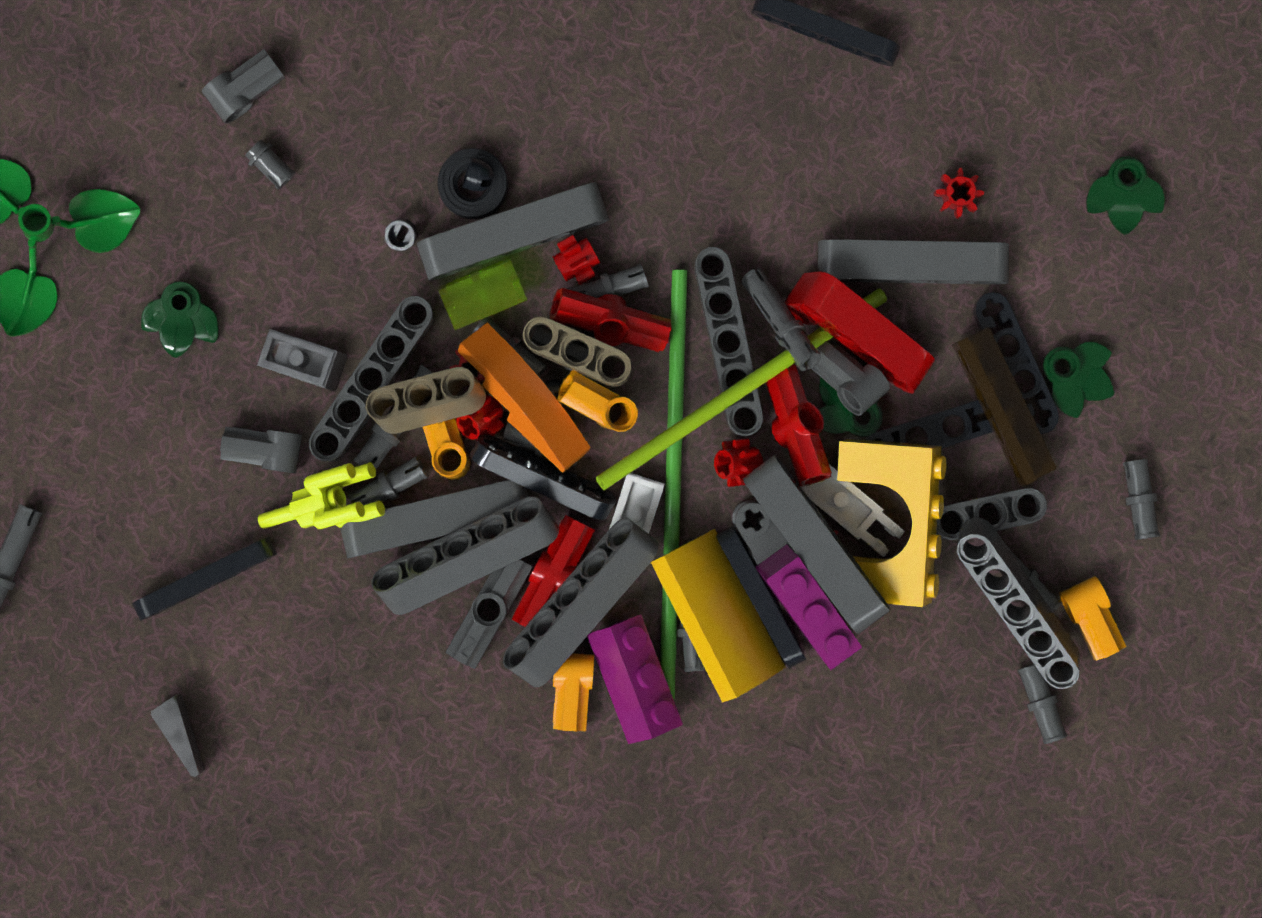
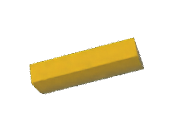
(718, 616)

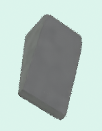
(302, 360)
(176, 727)

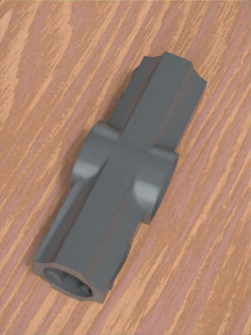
(475, 631)

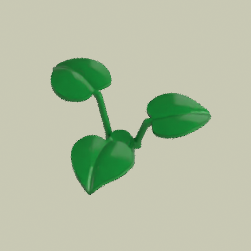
(101, 225)

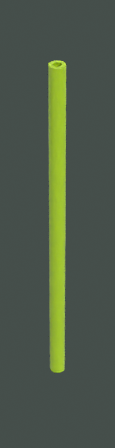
(715, 406)

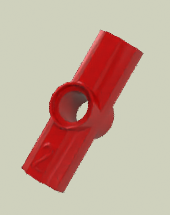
(610, 319)
(798, 427)
(553, 567)

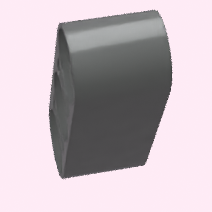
(1006, 507)

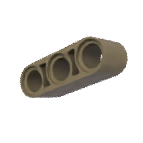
(564, 336)
(409, 394)

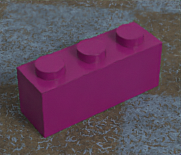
(808, 607)
(634, 679)

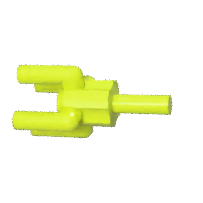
(324, 502)

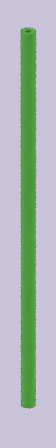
(673, 465)

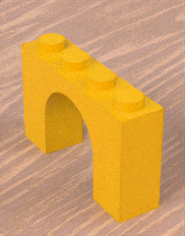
(915, 476)

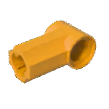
(595, 402)
(444, 438)
(1088, 608)
(572, 692)

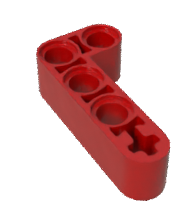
(859, 327)

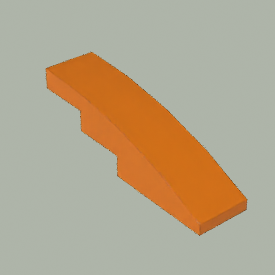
(527, 398)

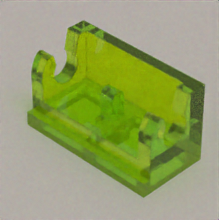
(482, 293)

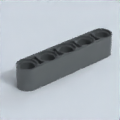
(512, 231)
(915, 261)
(730, 322)
(374, 359)
(428, 518)
(816, 544)
(465, 555)
(580, 602)
(1019, 620)

